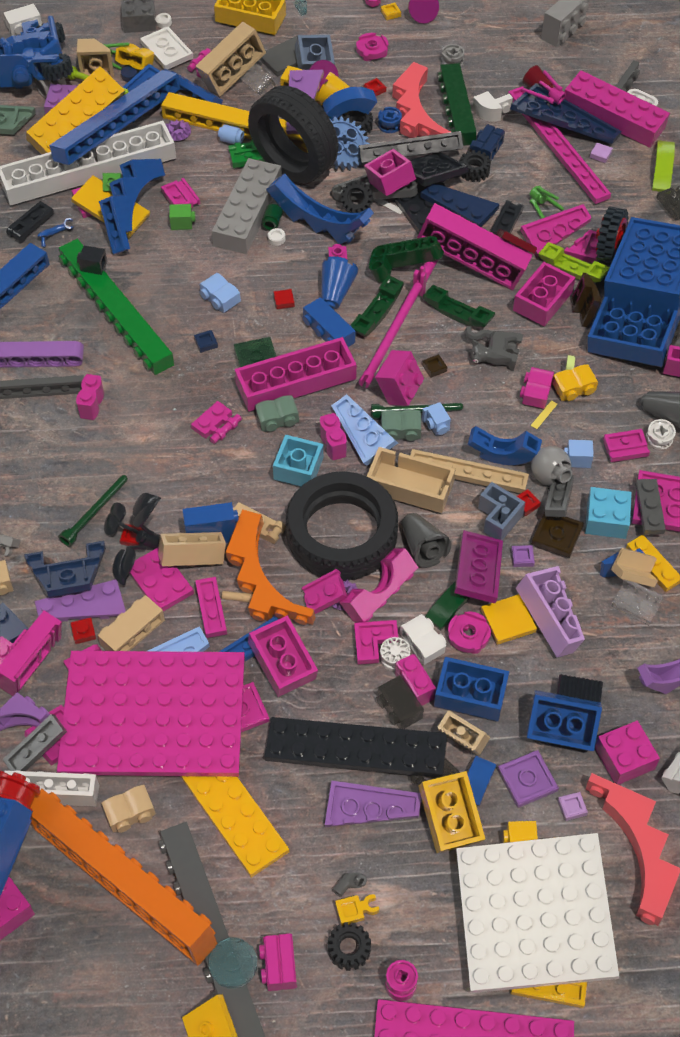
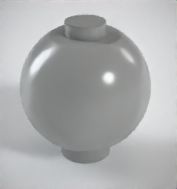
(551, 464)

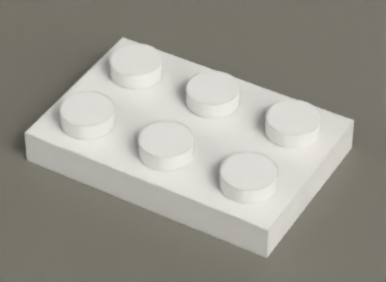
(167, 48)

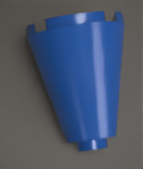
(336, 280)

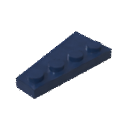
(467, 206)

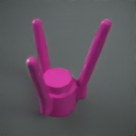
(556, 94)

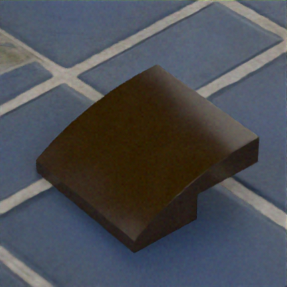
(586, 299)

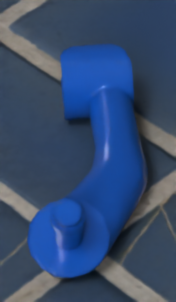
(49, 232)

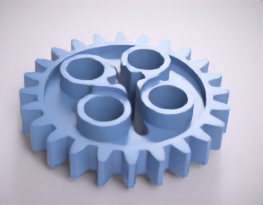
(347, 143)

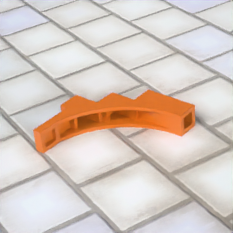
(265, 599)

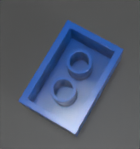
(471, 688)
(564, 720)

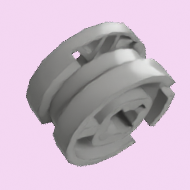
(452, 54)

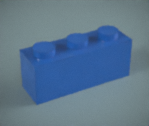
(327, 322)

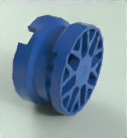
(389, 118)

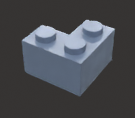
(502, 509)

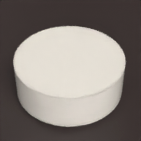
(163, 20)
(276, 237)

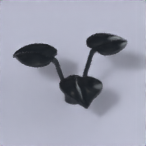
(146, 538)

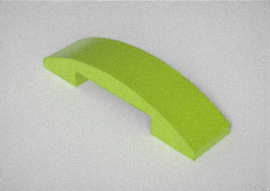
(663, 166)
(556, 257)

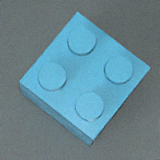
(297, 460)
(608, 512)

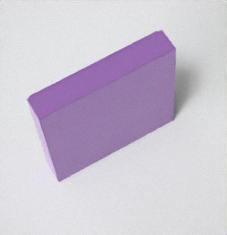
(527, 778)

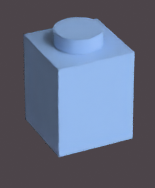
(580, 453)

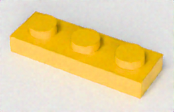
(662, 569)

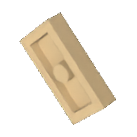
(635, 567)

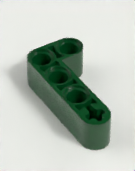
(403, 254)

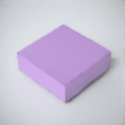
(601, 152)
(572, 806)

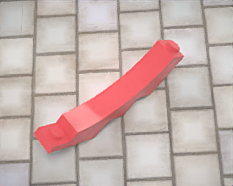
(632, 814)

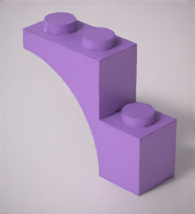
(661, 677)
(21, 711)

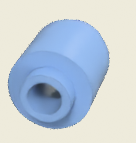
(230, 134)

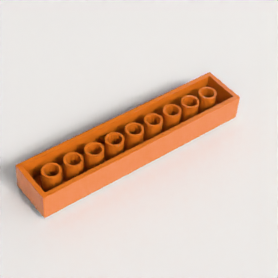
(123, 877)

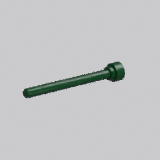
(376, 409)
(68, 536)

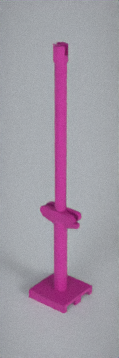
(419, 287)

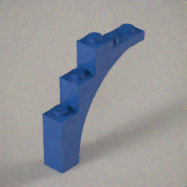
(300, 206)

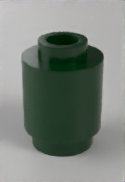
(272, 216)

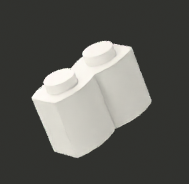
(423, 639)

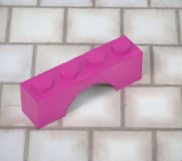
(396, 569)

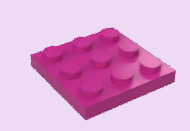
(670, 499)

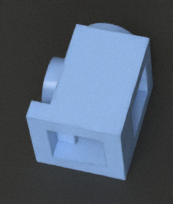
(436, 419)

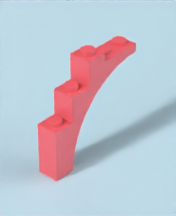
(414, 118)

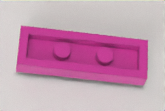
(211, 607)

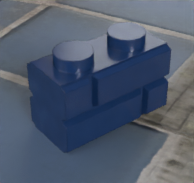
(488, 141)

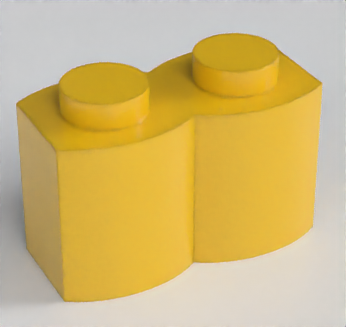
(135, 56)
(575, 382)

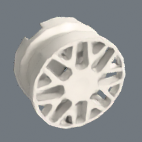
(660, 434)
(393, 652)

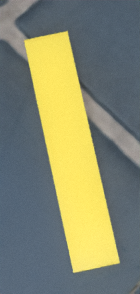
(544, 414)

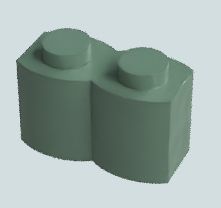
(277, 413)
(402, 424)

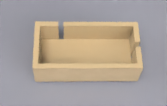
(414, 480)

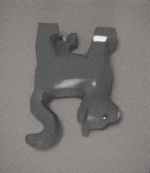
(499, 347)

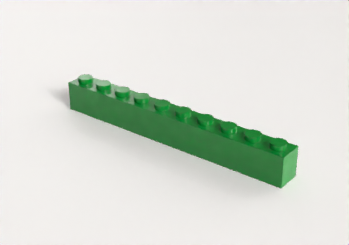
(119, 311)

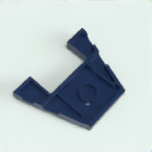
(69, 575)

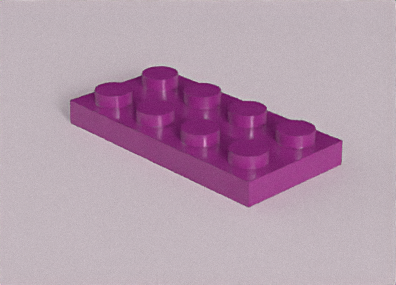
(479, 567)

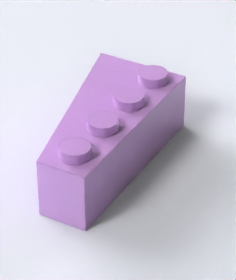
(551, 609)

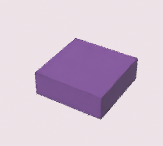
(522, 556)

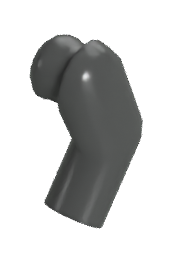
(349, 880)

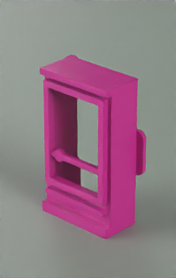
(29, 652)

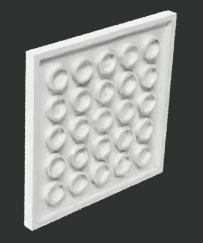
(536, 913)

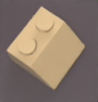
(92, 55)

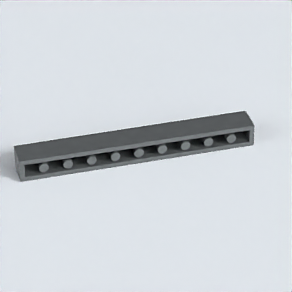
(195, 888)

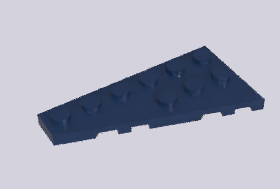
(564, 115)

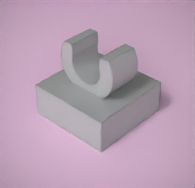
(8, 542)

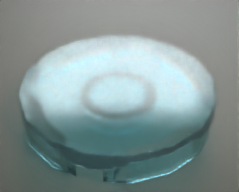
(233, 963)

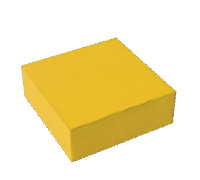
(390, 11)

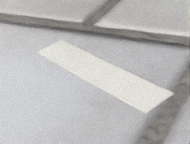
(388, 205)

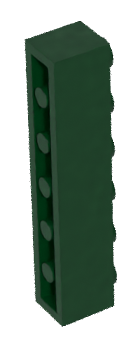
(456, 102)

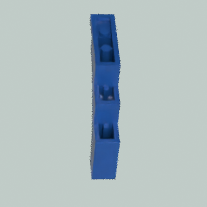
(118, 209)

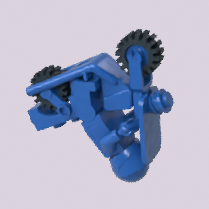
(34, 51)

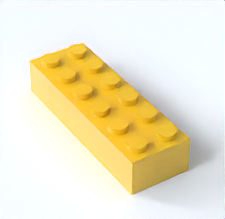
(78, 106)

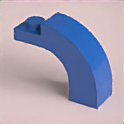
(349, 99)
(505, 451)

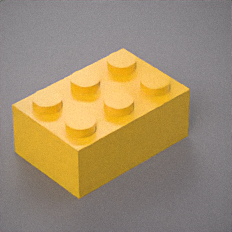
(451, 812)

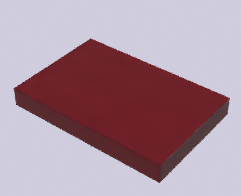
(516, 241)

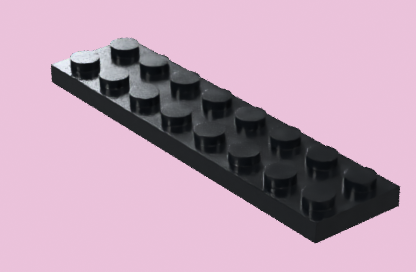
(356, 747)

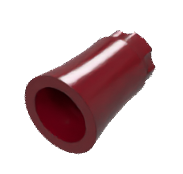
(535, 75)

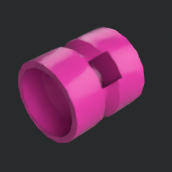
(401, 980)

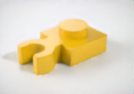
(353, 909)

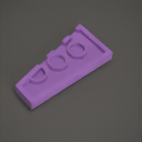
(306, 81)
(101, 601)
(368, 804)

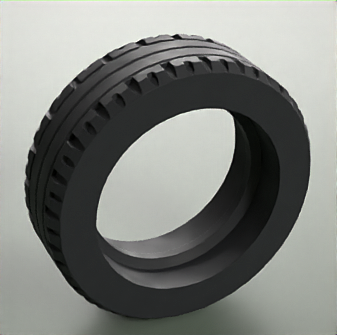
(307, 119)
(336, 489)

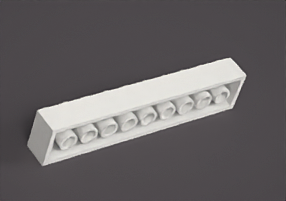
(43, 176)

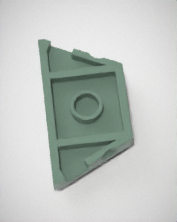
(14, 117)

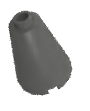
(663, 405)
(425, 540)

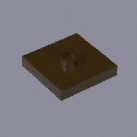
(557, 534)

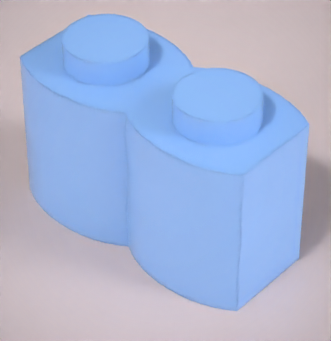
(219, 292)

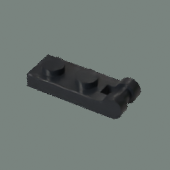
(508, 217)
(29, 221)

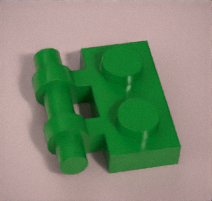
(241, 152)

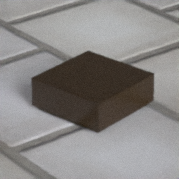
(434, 366)

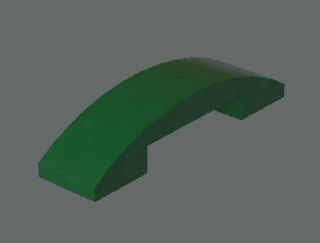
(379, 307)
(456, 310)
(446, 607)

